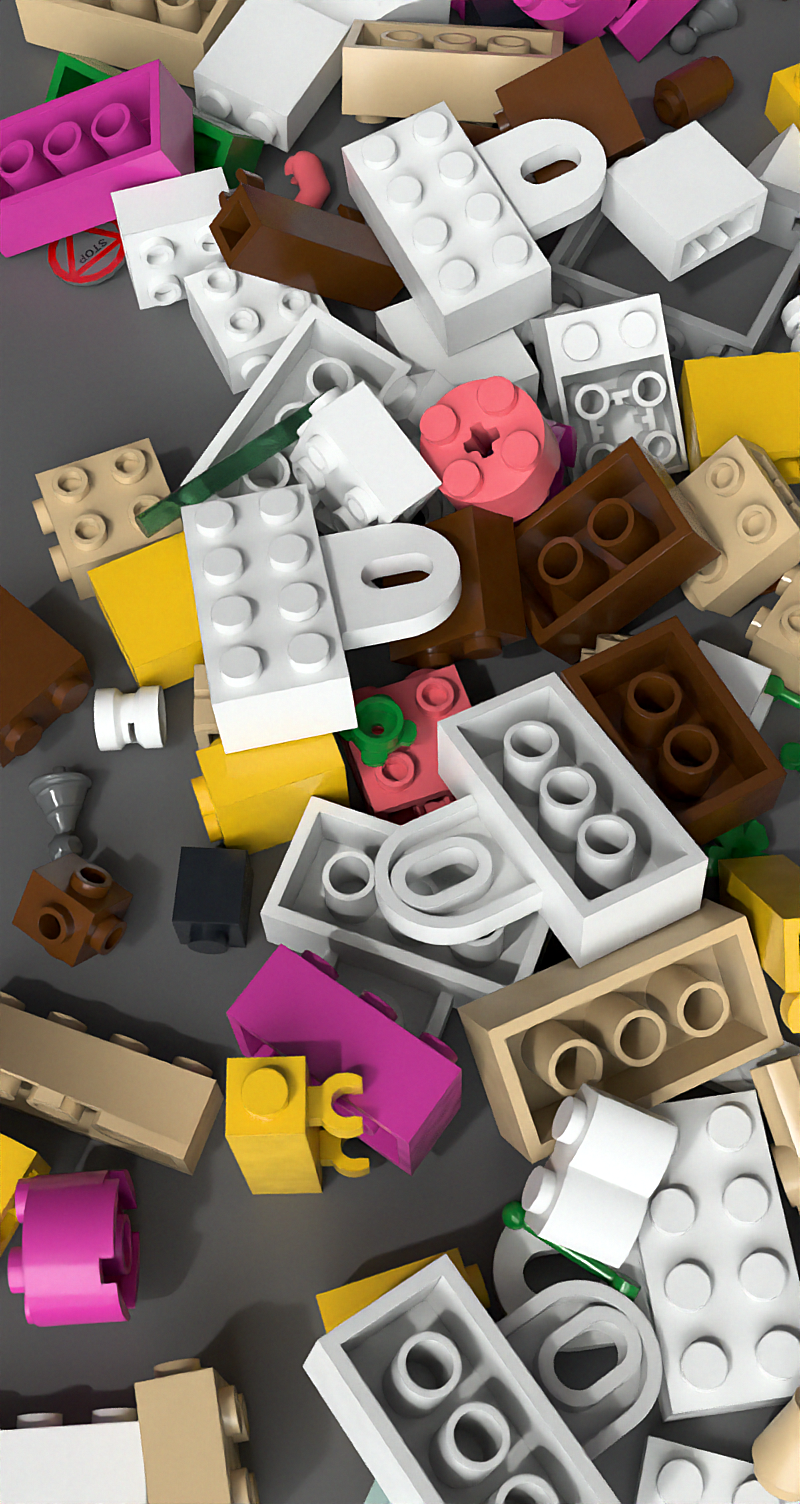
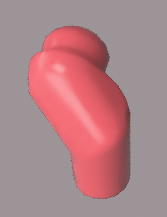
(309, 177)

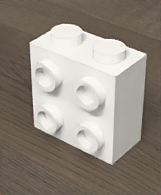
(683, 200)
(169, 233)
(244, 319)
(360, 461)

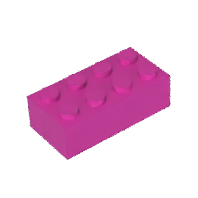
(83, 146)

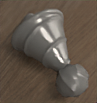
(706, 18)
(61, 800)

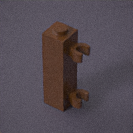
(303, 246)

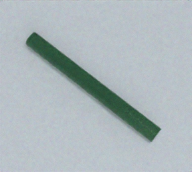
(224, 472)

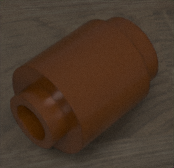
(693, 91)

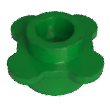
(383, 712)

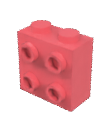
(410, 778)

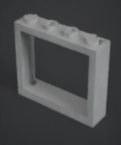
(686, 334)

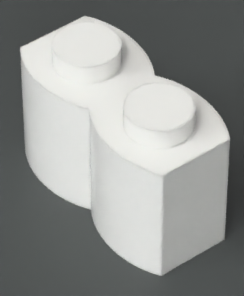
(599, 1175)

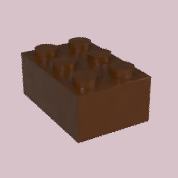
(606, 551)
(679, 729)

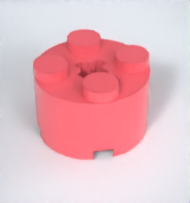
(483, 418)

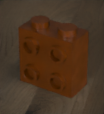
(575, 89)
(490, 598)
(37, 678)

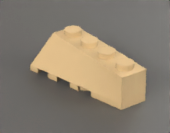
(105, 1087)

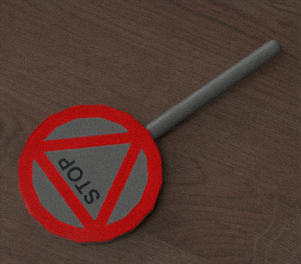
(88, 255)

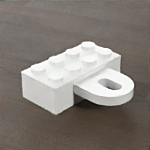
(467, 220)
(308, 363)
(289, 603)
(547, 826)
(330, 907)
(708, 1266)
(474, 1406)

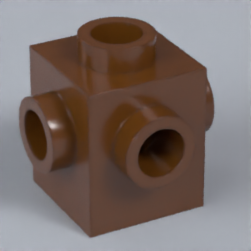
(73, 909)

